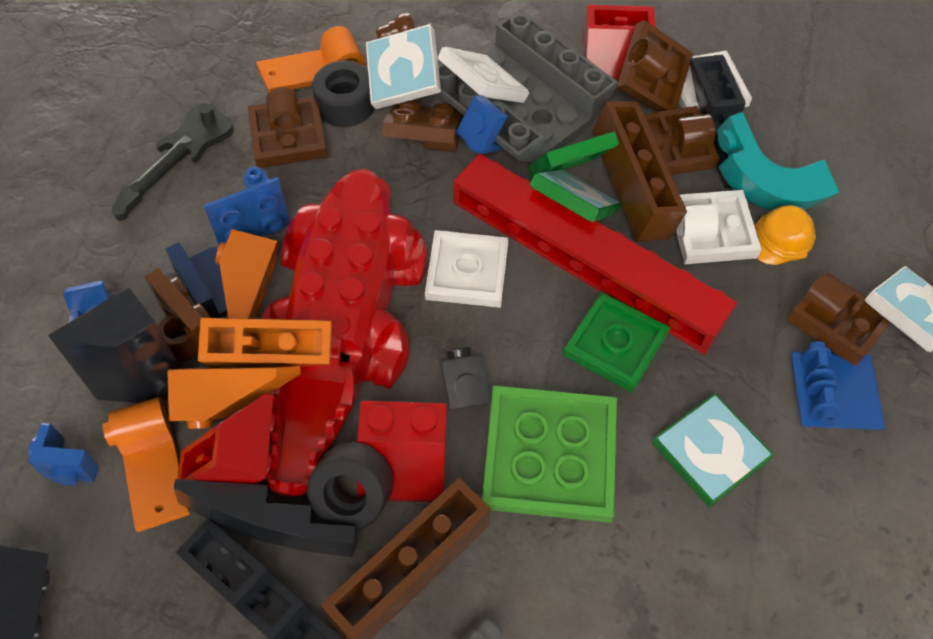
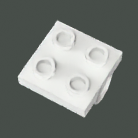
(717, 228)

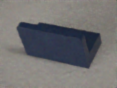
(200, 278)

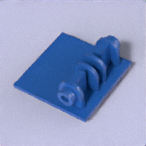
(253, 210)
(835, 391)

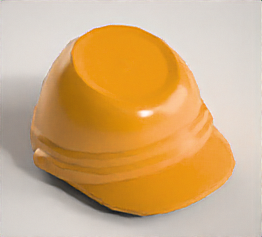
(785, 235)

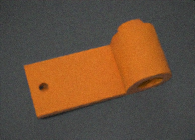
(299, 69)
(149, 459)

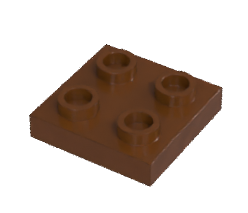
(654, 68)
(429, 124)
(286, 129)
(684, 139)
(179, 315)
(839, 318)

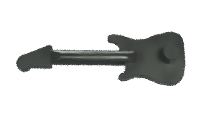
(200, 130)

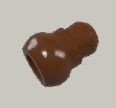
(401, 23)

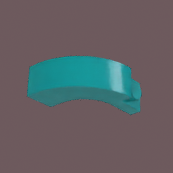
(765, 181)

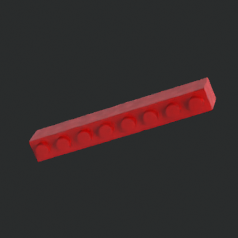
(594, 253)

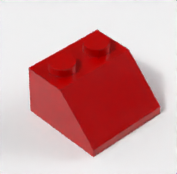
(412, 443)

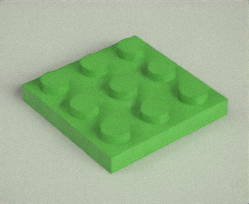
(551, 454)

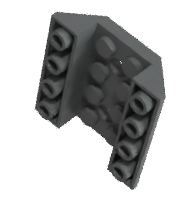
(561, 86)

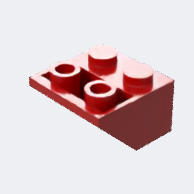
(609, 34)
(234, 448)

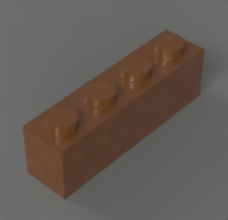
(640, 173)
(407, 563)

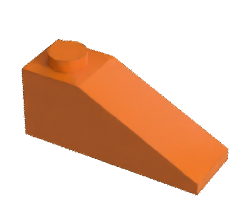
(246, 272)
(264, 342)
(220, 392)

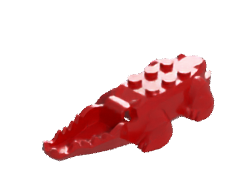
(345, 271)

